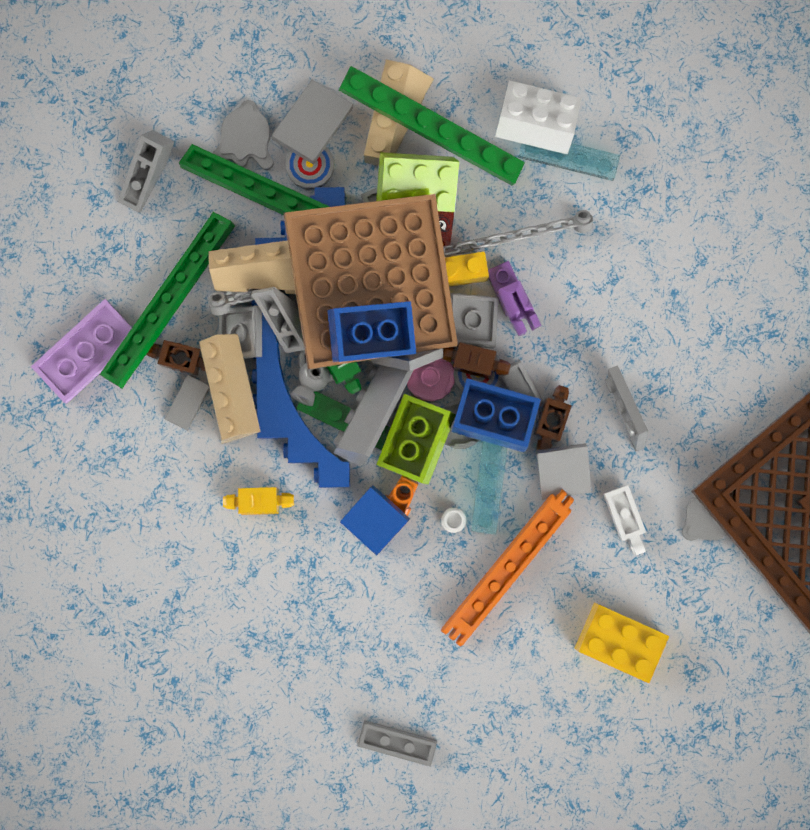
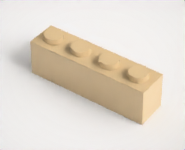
(385, 133)
(252, 268)
(229, 387)

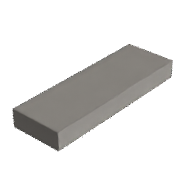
(397, 743)

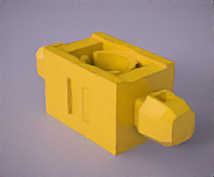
(258, 501)

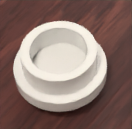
(453, 520)

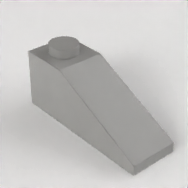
(145, 169)
(282, 317)

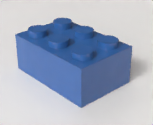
(371, 331)
(496, 415)

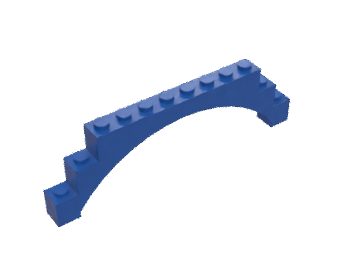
(274, 405)

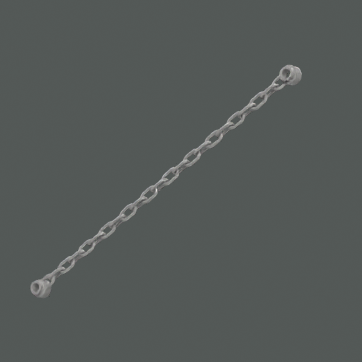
(582, 223)

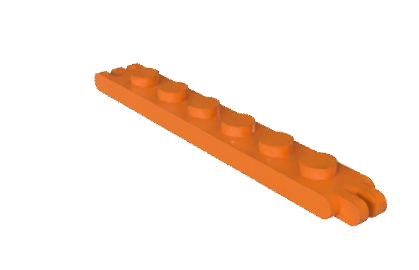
(508, 567)

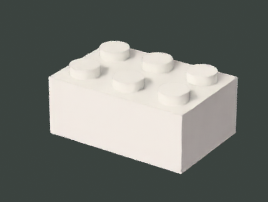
(538, 117)

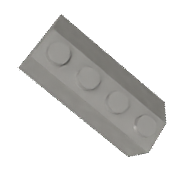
(371, 414)

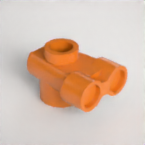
(401, 499)

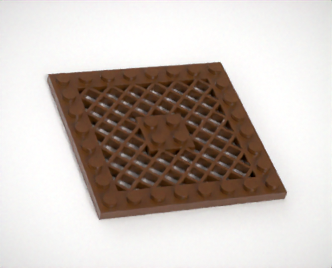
(715, 497)

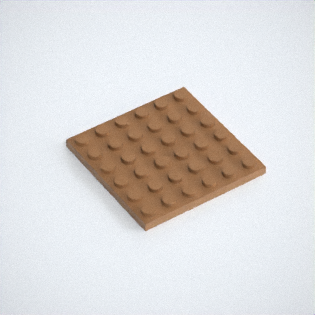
(370, 258)

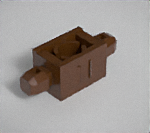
(164, 355)
(476, 361)
(560, 395)

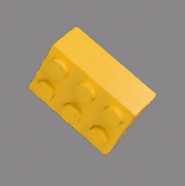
(621, 642)

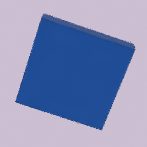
(374, 520)

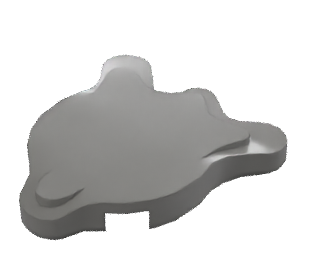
(245, 136)
(701, 524)

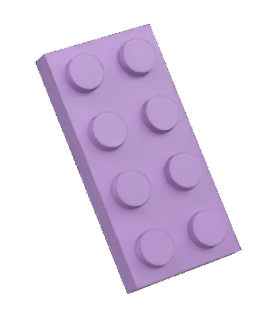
(82, 351)

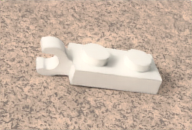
(626, 517)

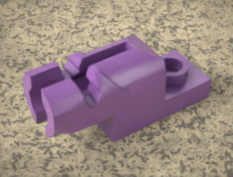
(513, 298)

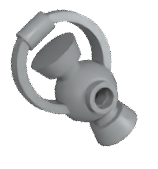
(311, 381)

